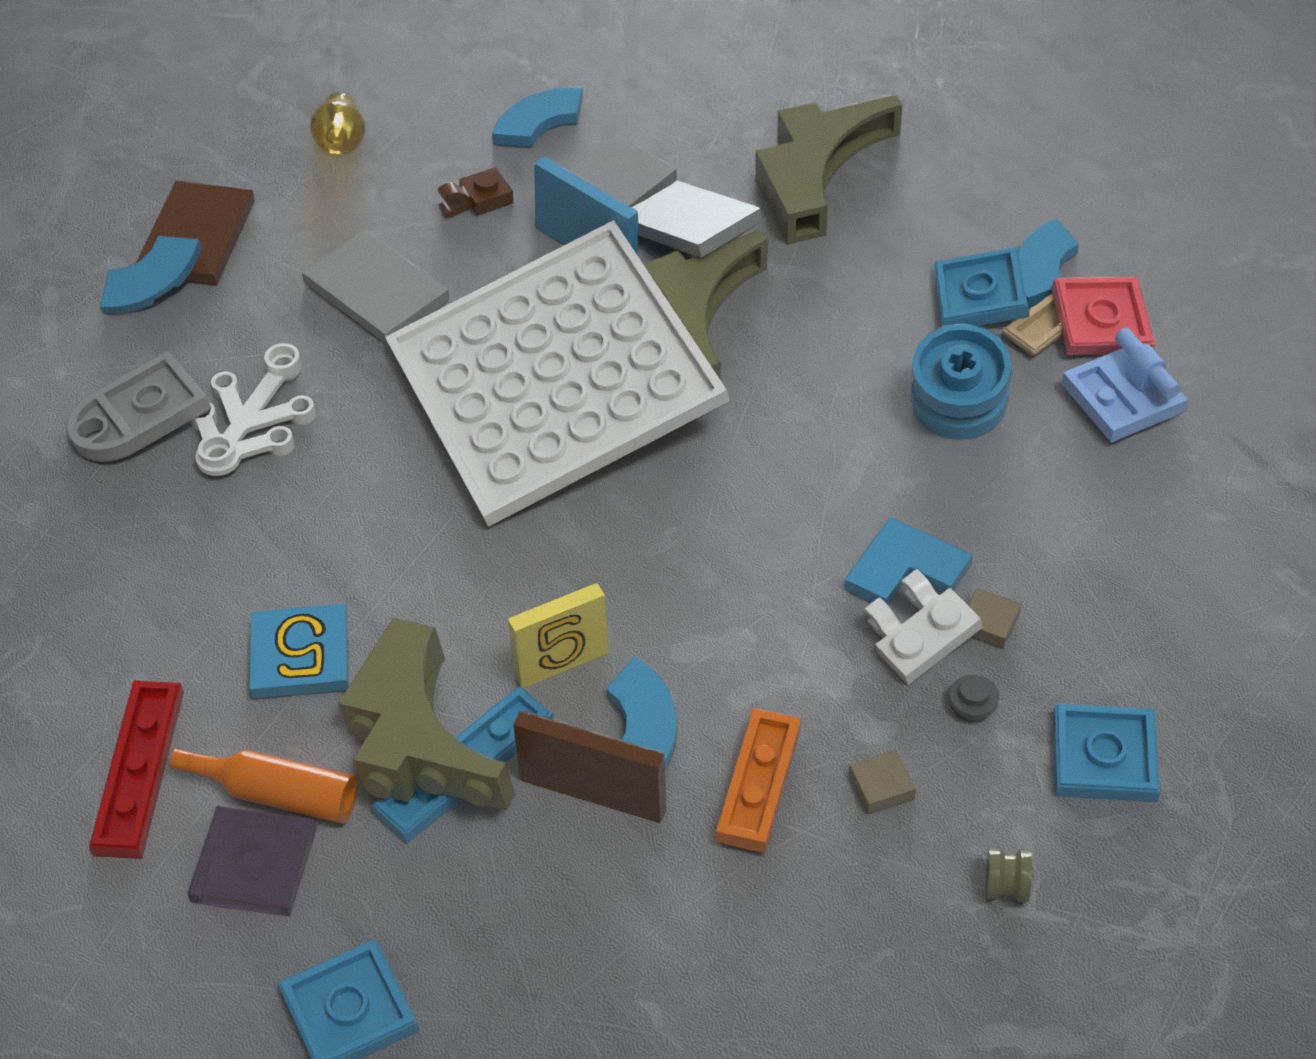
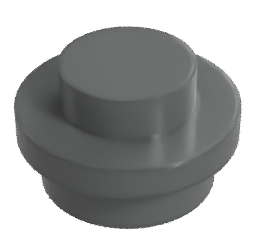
(973, 697)

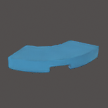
(536, 114)
(1042, 258)
(152, 277)
(645, 707)

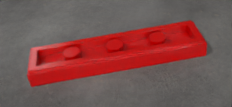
(136, 770)

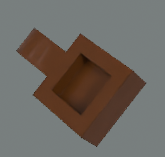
(479, 191)

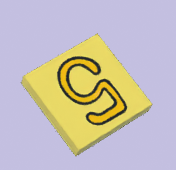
(559, 635)

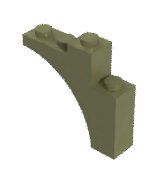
(811, 152)
(702, 284)
(403, 740)

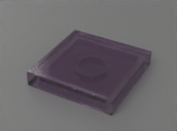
(252, 861)

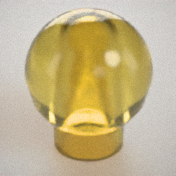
(337, 124)

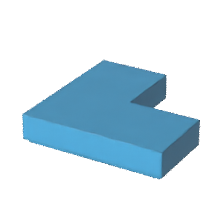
(899, 552)

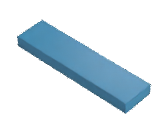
(488, 735)

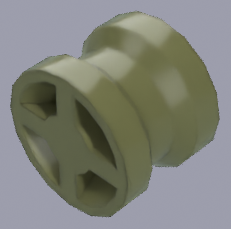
(1008, 874)

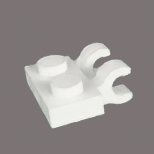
(927, 635)

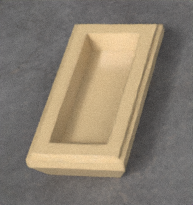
(1037, 331)

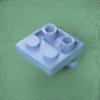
(1126, 388)

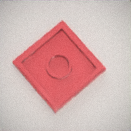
(1098, 308)

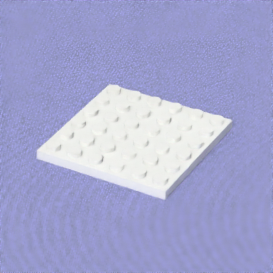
(555, 372)

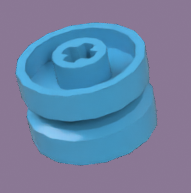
(960, 381)

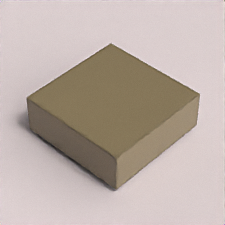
(997, 616)
(882, 781)

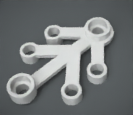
(222, 453)

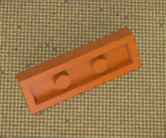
(758, 780)

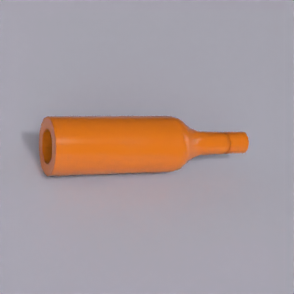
(277, 782)

